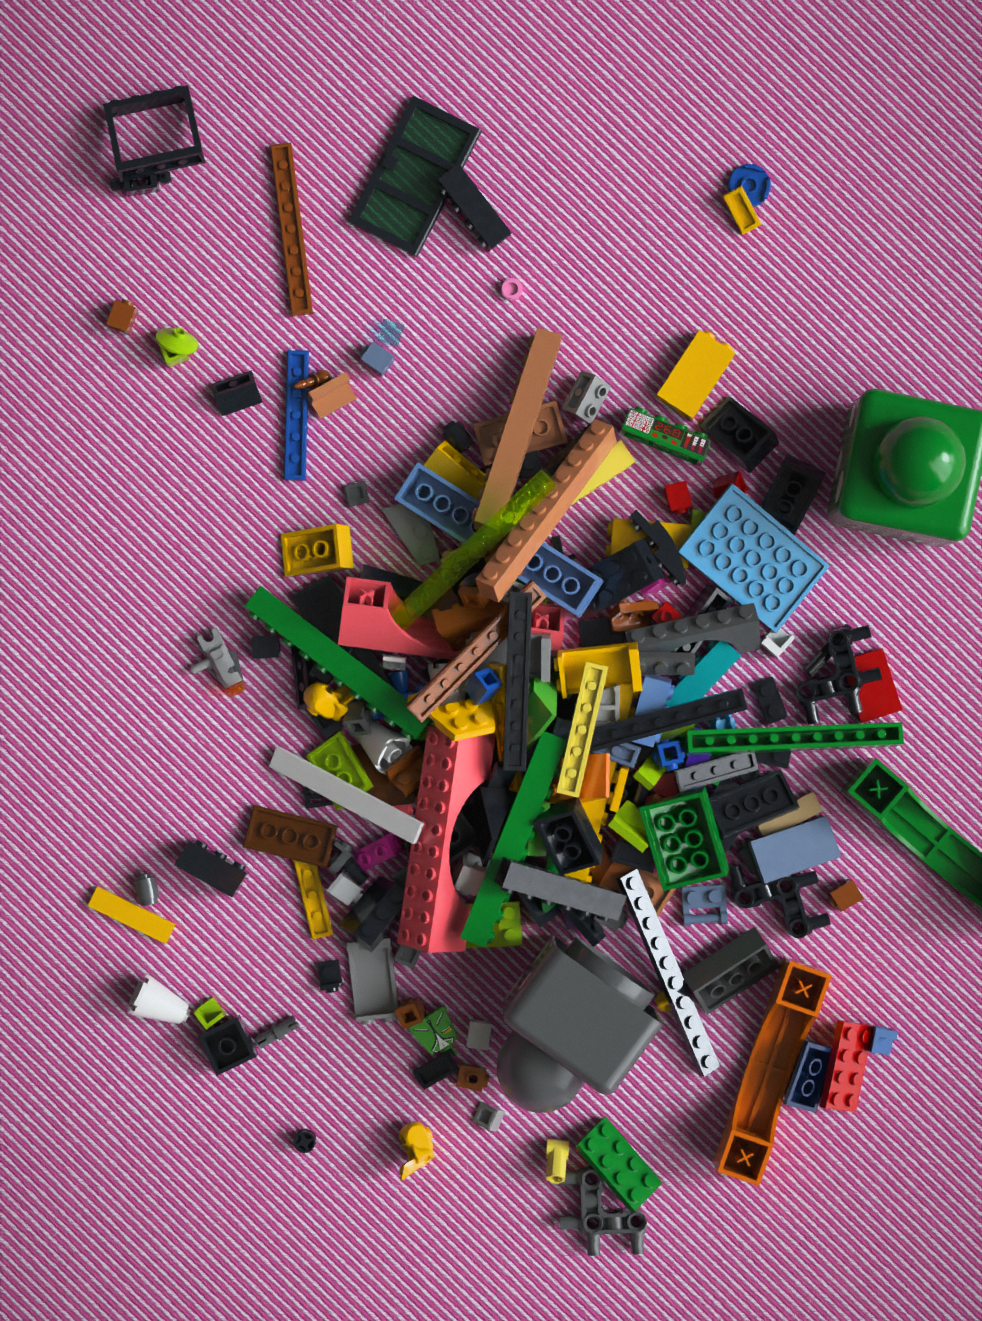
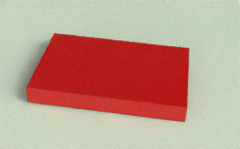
(880, 696)

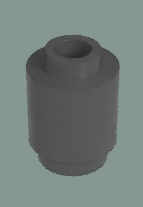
(146, 889)

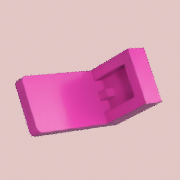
(379, 851)

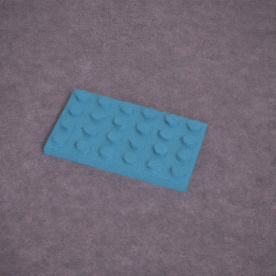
(753, 557)

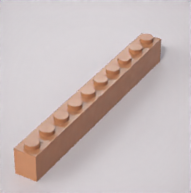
(519, 425)
(534, 529)

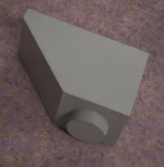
(345, 889)

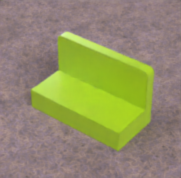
(630, 826)

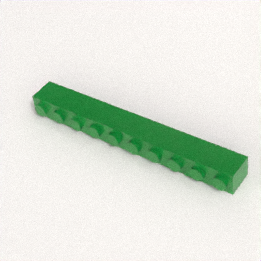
(337, 661)
(792, 738)
(514, 837)

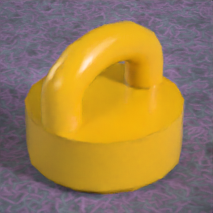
(662, 1003)

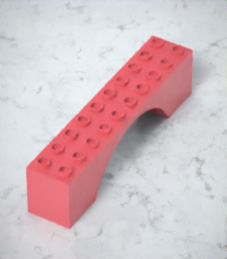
(369, 625)
(431, 908)

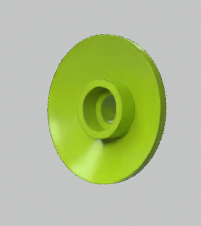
(177, 341)

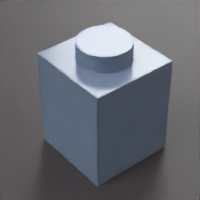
(376, 358)

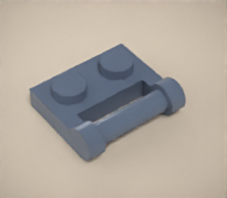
(704, 897)

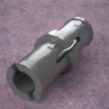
(277, 1032)

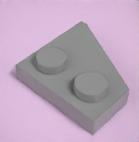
(609, 705)

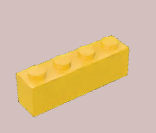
(456, 469)

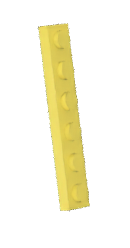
(582, 729)

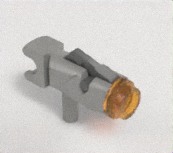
(223, 662)

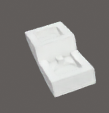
(394, 662)

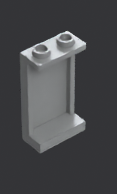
(539, 656)
(373, 982)

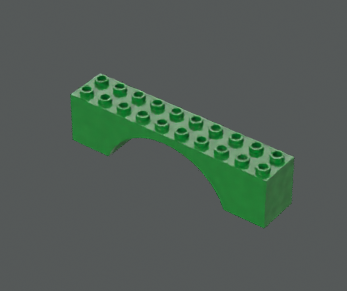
(917, 827)

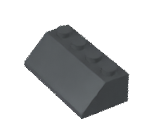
(730, 970)

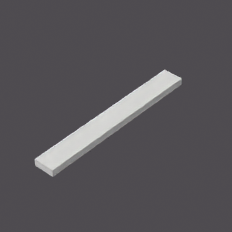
(346, 795)

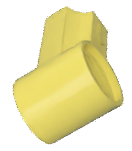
(556, 1157)

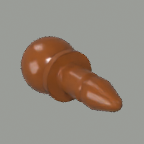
(315, 380)

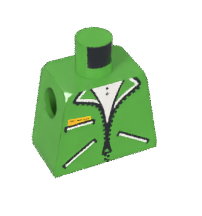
(436, 1032)

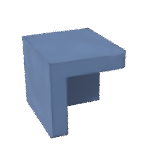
(882, 1040)

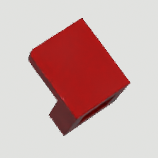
(723, 482)

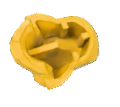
(326, 701)
(419, 1147)

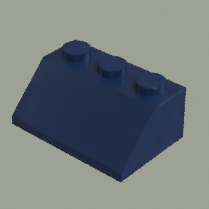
(808, 1076)

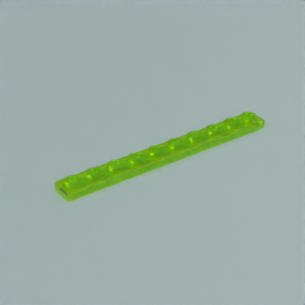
(473, 550)

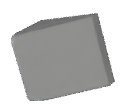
(488, 1116)

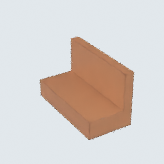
(331, 396)

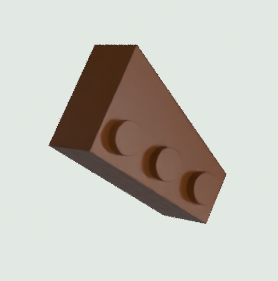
(460, 621)

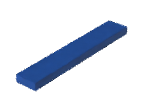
(296, 416)

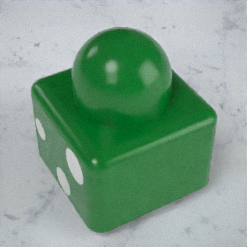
(908, 468)

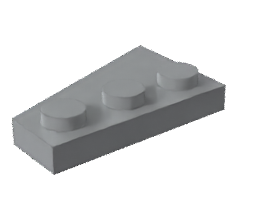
(414, 532)

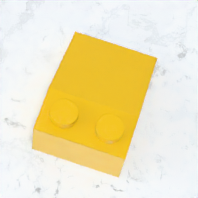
(317, 550)

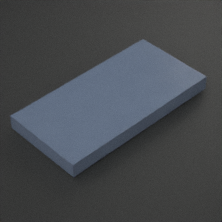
(794, 849)

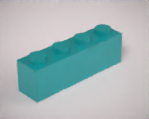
(707, 672)

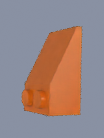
(594, 783)

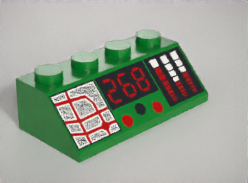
(665, 437)

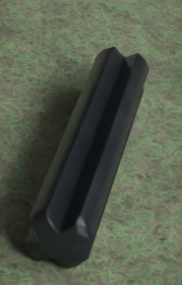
(823, 655)

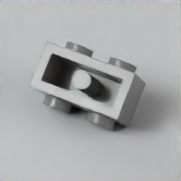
(588, 398)

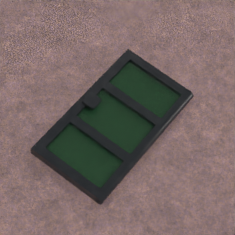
(402, 192)

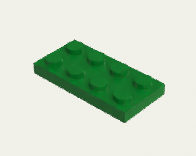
(618, 1164)

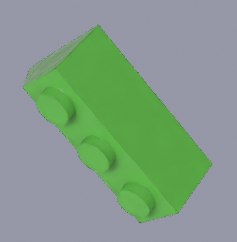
(541, 708)

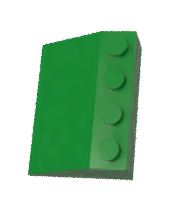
(684, 839)

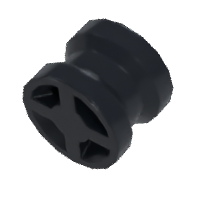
(303, 1144)

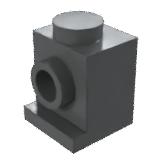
(358, 718)

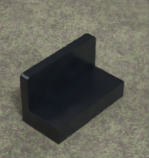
(236, 393)

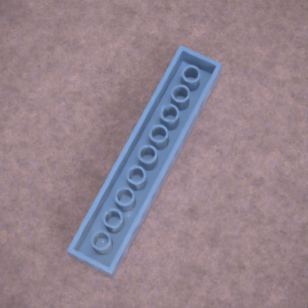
(452, 511)

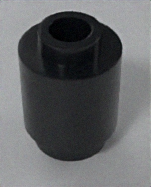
(457, 436)

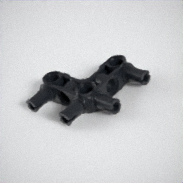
(845, 665)
(789, 900)

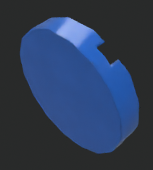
(754, 182)

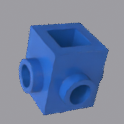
(676, 755)

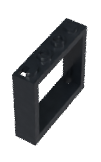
(159, 162)

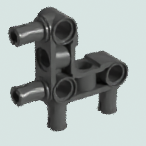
(609, 1220)

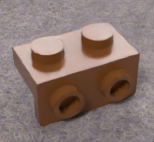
(631, 616)

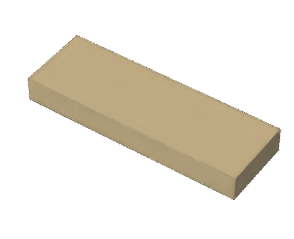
(808, 808)

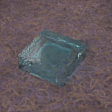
(390, 332)

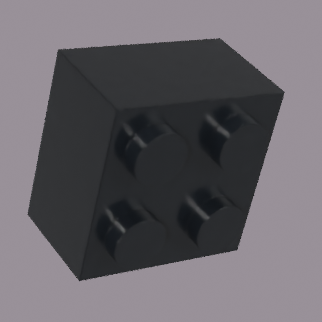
(228, 1045)

